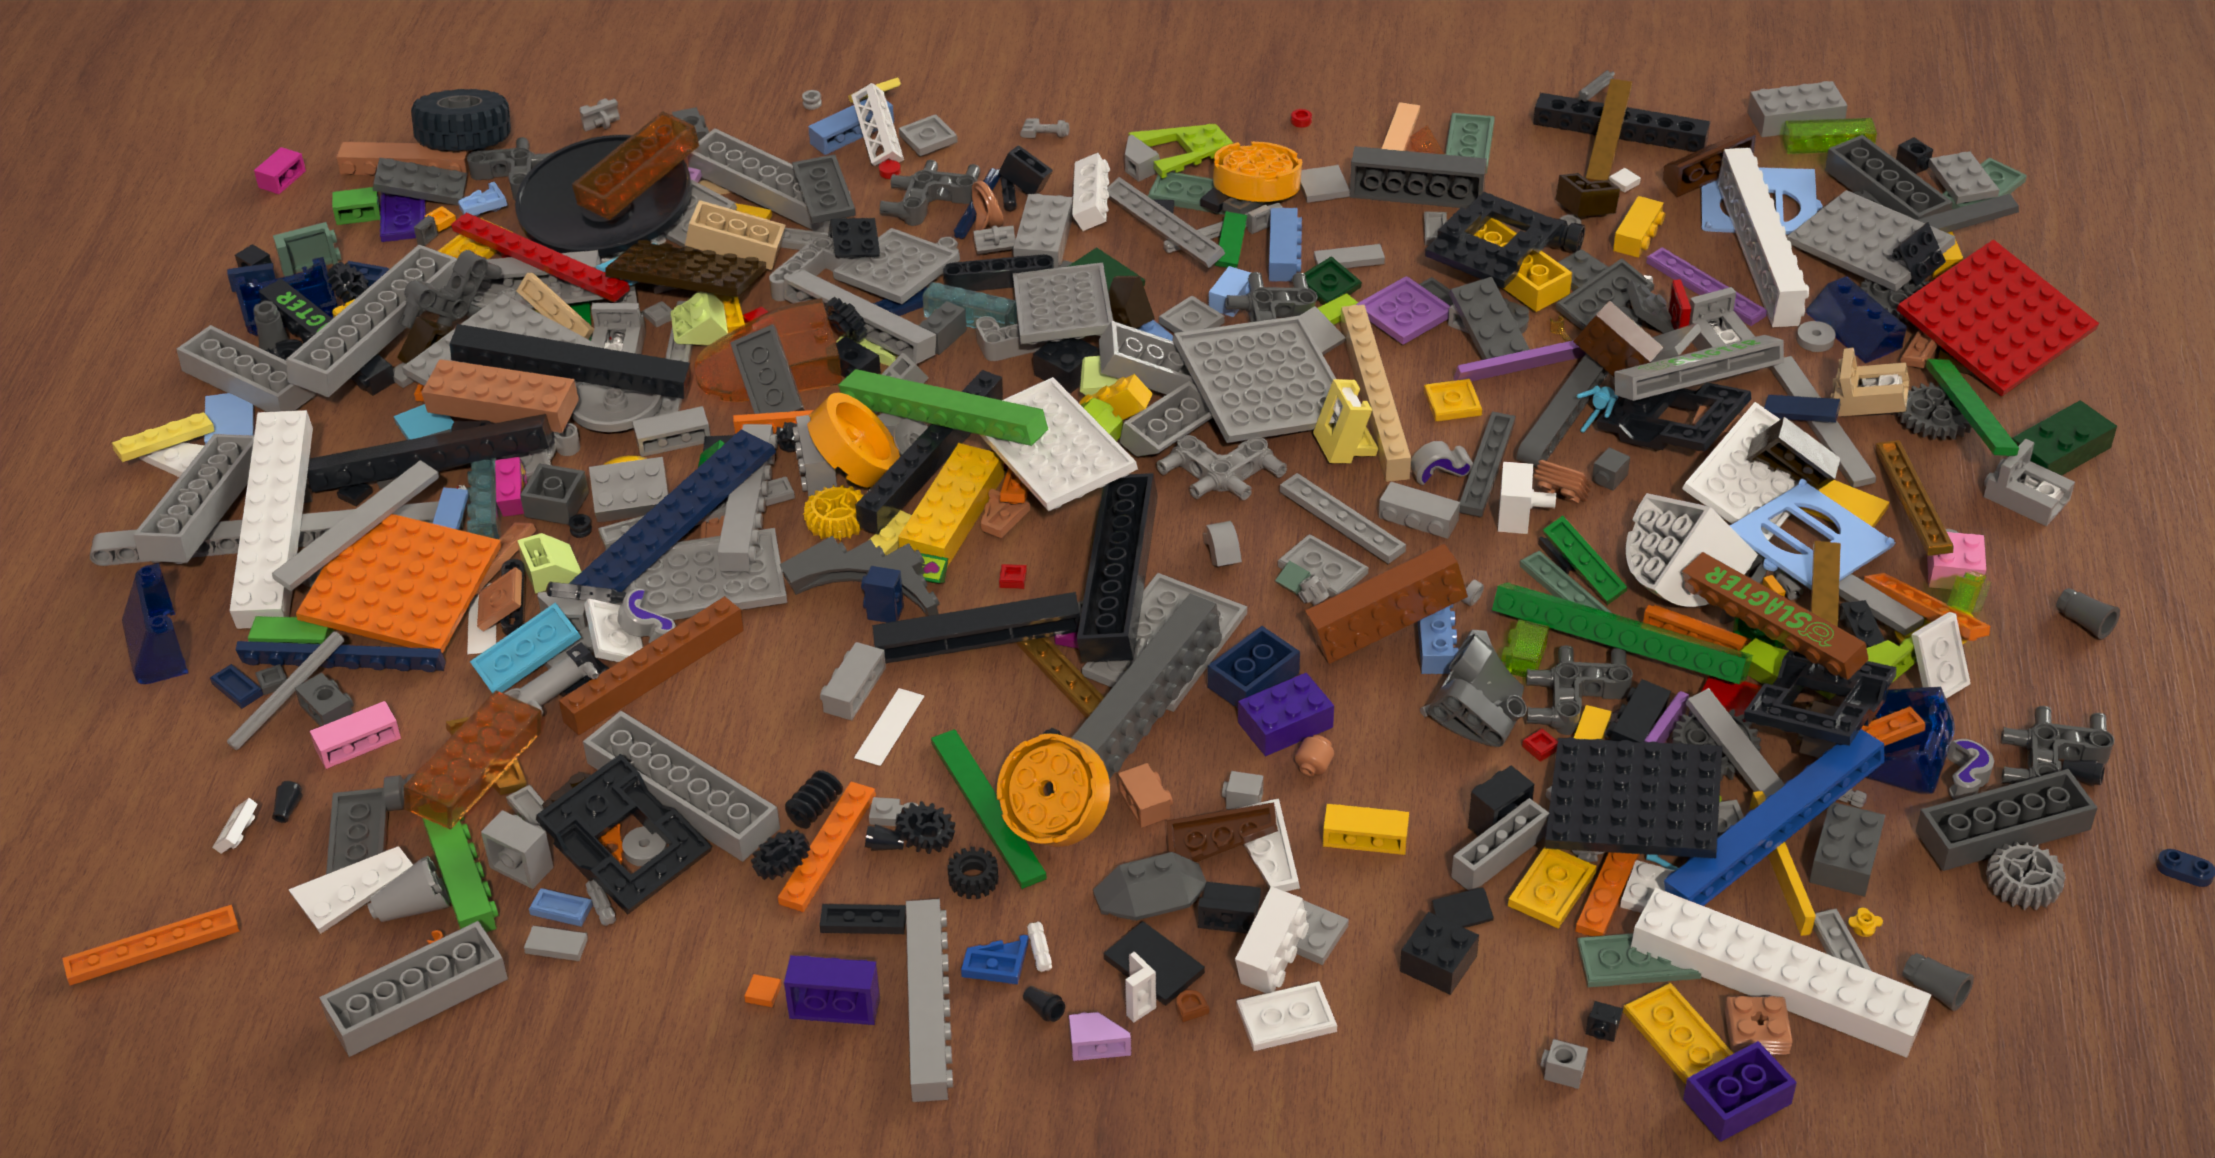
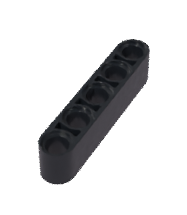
(992, 273)

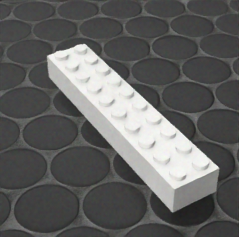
(1762, 238)
(271, 514)
(1772, 965)

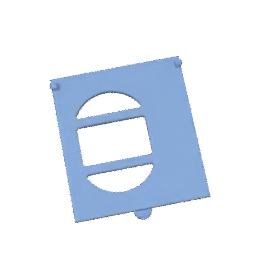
(1796, 183)
(1858, 539)

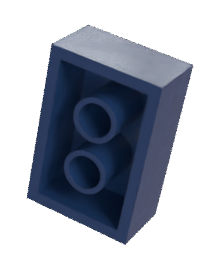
(1253, 666)

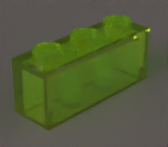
(1969, 592)

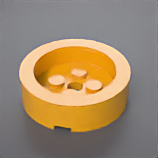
(1257, 172)
(852, 439)
(1078, 786)

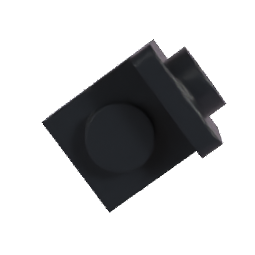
(1604, 1021)

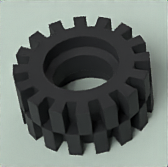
(973, 884)

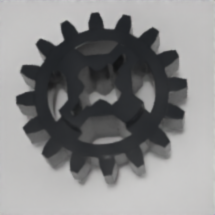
(346, 281)
(846, 319)
(925, 827)
(780, 854)

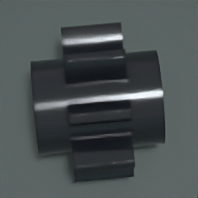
(786, 437)

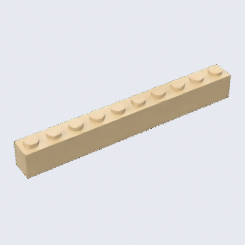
(1375, 389)

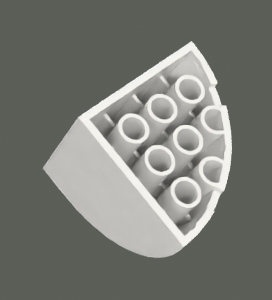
(1673, 534)

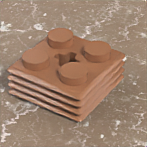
(1562, 480)
(1758, 1020)

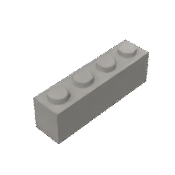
(1500, 845)

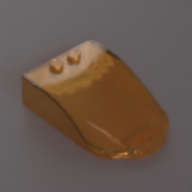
(806, 343)

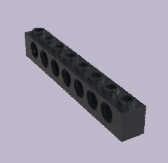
(1637, 126)

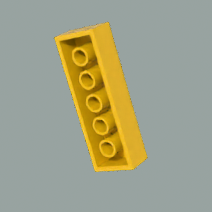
(1540, 277)
(953, 502)

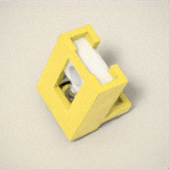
(1343, 423)

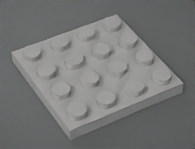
(901, 269)

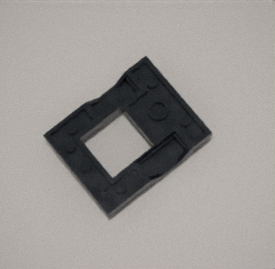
(1480, 258)
(1640, 422)
(1863, 692)
(598, 806)

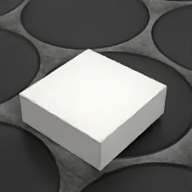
(1625, 180)

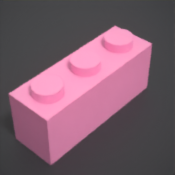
(355, 734)

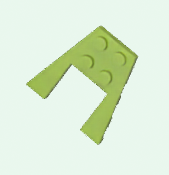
(1196, 140)

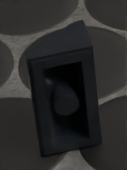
(1464, 908)

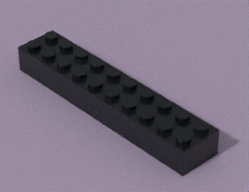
(1118, 569)

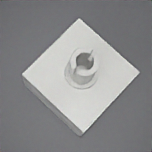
(1519, 497)

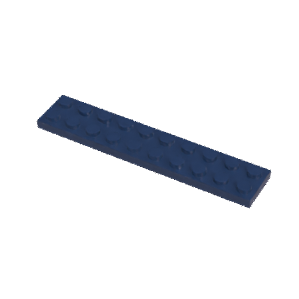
(677, 513)

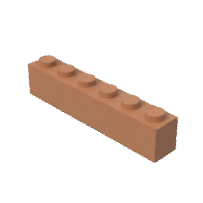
(363, 157)

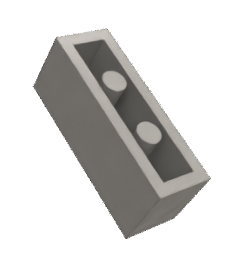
(671, 431)
(1419, 510)
(853, 681)

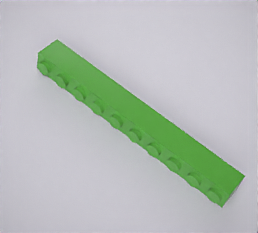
(946, 407)

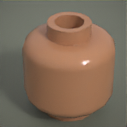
(1314, 755)

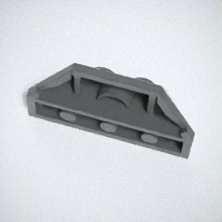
(1150, 887)

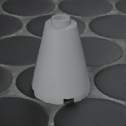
(410, 893)

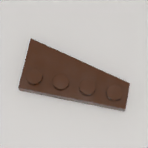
(1220, 831)

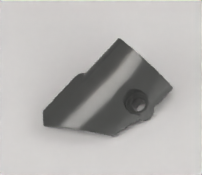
(1471, 705)

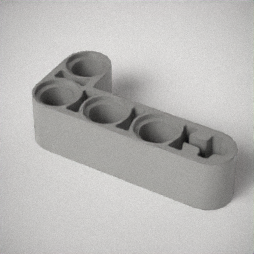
(811, 258)
(1002, 342)

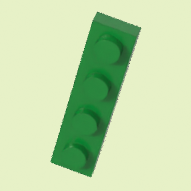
(1585, 560)

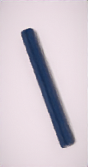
(970, 214)

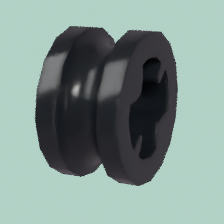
(576, 528)

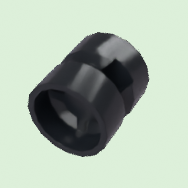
(1570, 237)

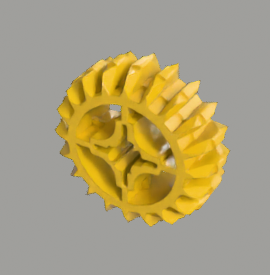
(833, 512)

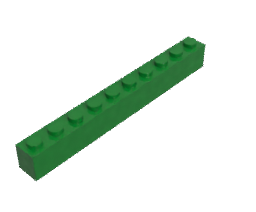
(1623, 632)

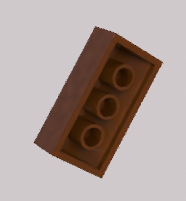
(1703, 165)

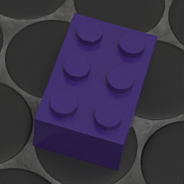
(1285, 714)
(832, 990)
(1739, 1091)

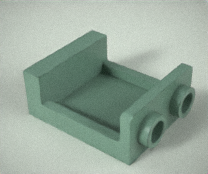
(302, 245)

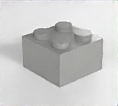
(517, 849)

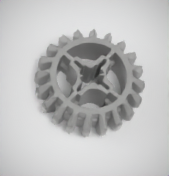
(2042, 881)

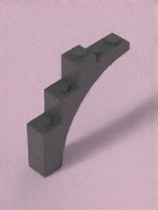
(832, 563)

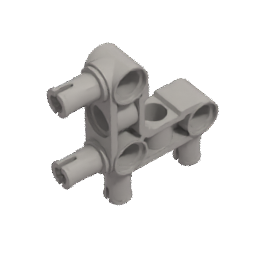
(1221, 471)

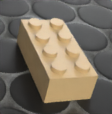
(734, 233)

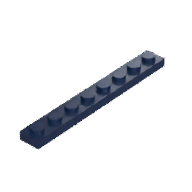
(344, 656)

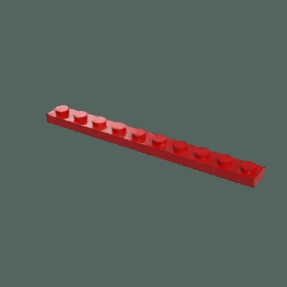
(540, 257)

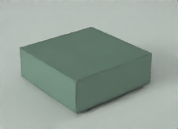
(1291, 577)

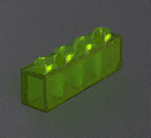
(1820, 135)

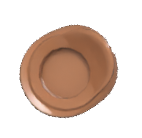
(986, 206)

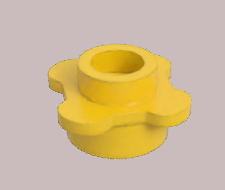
(1865, 922)

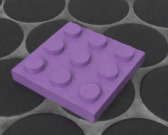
(1405, 310)

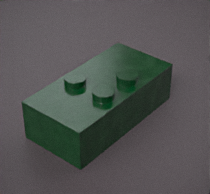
(2069, 438)

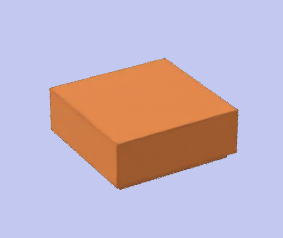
(763, 990)

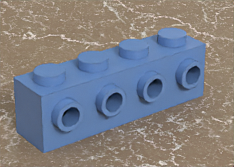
(1437, 641)

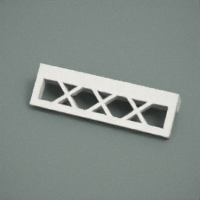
(881, 117)

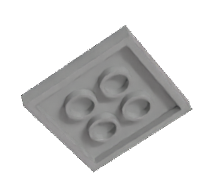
(678, 231)

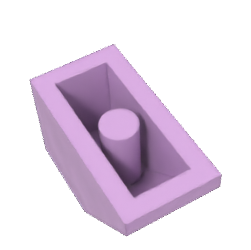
(1097, 1037)

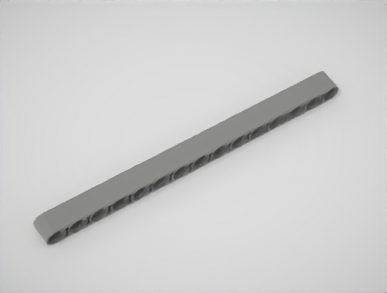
(120, 546)

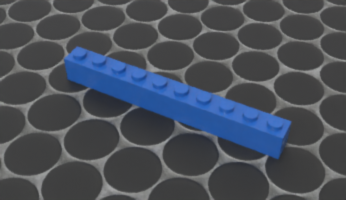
(1777, 819)

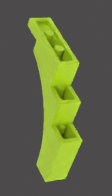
(1768, 659)

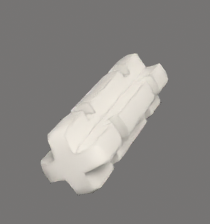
(1039, 946)

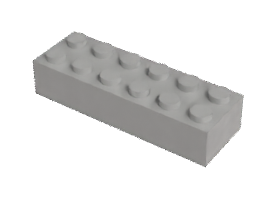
(241, 370)
(413, 988)

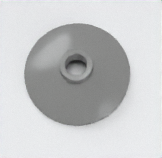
(907, 432)

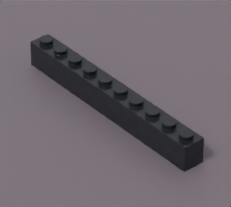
(570, 361)
(434, 450)
(918, 463)

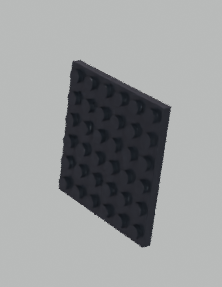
(1635, 798)

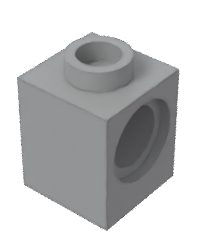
(1564, 1063)

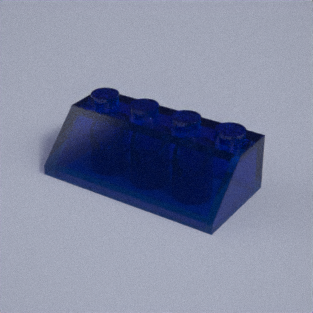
(1858, 320)

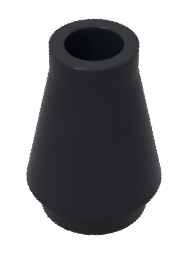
(2086, 771)
(286, 800)
(882, 838)
(1046, 1004)

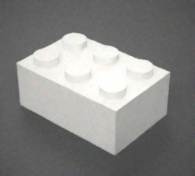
(1272, 941)

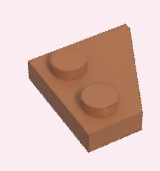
(1001, 516)

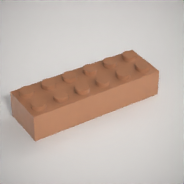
(498, 394)

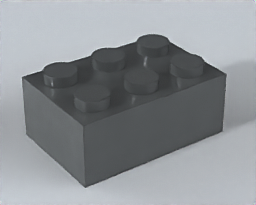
(1847, 849)

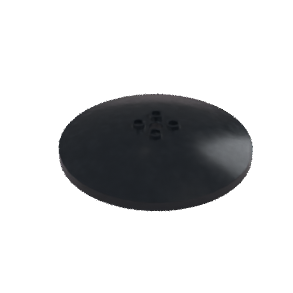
(553, 219)

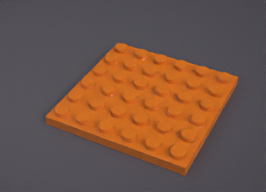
(401, 583)

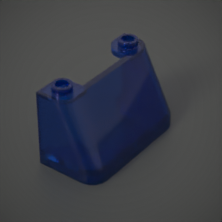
(309, 283)
(149, 632)
(1918, 759)

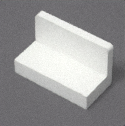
(1140, 988)

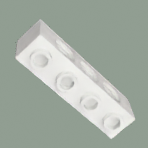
(1090, 191)

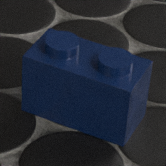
(883, 594)

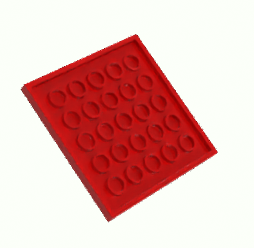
(1997, 317)

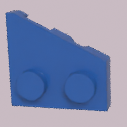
(996, 961)

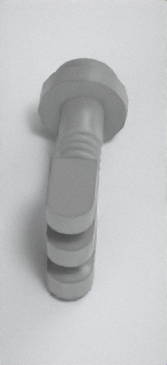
(1033, 126)

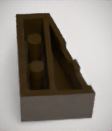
(1794, 452)

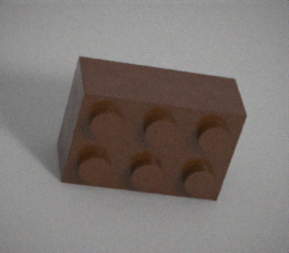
(1617, 341)

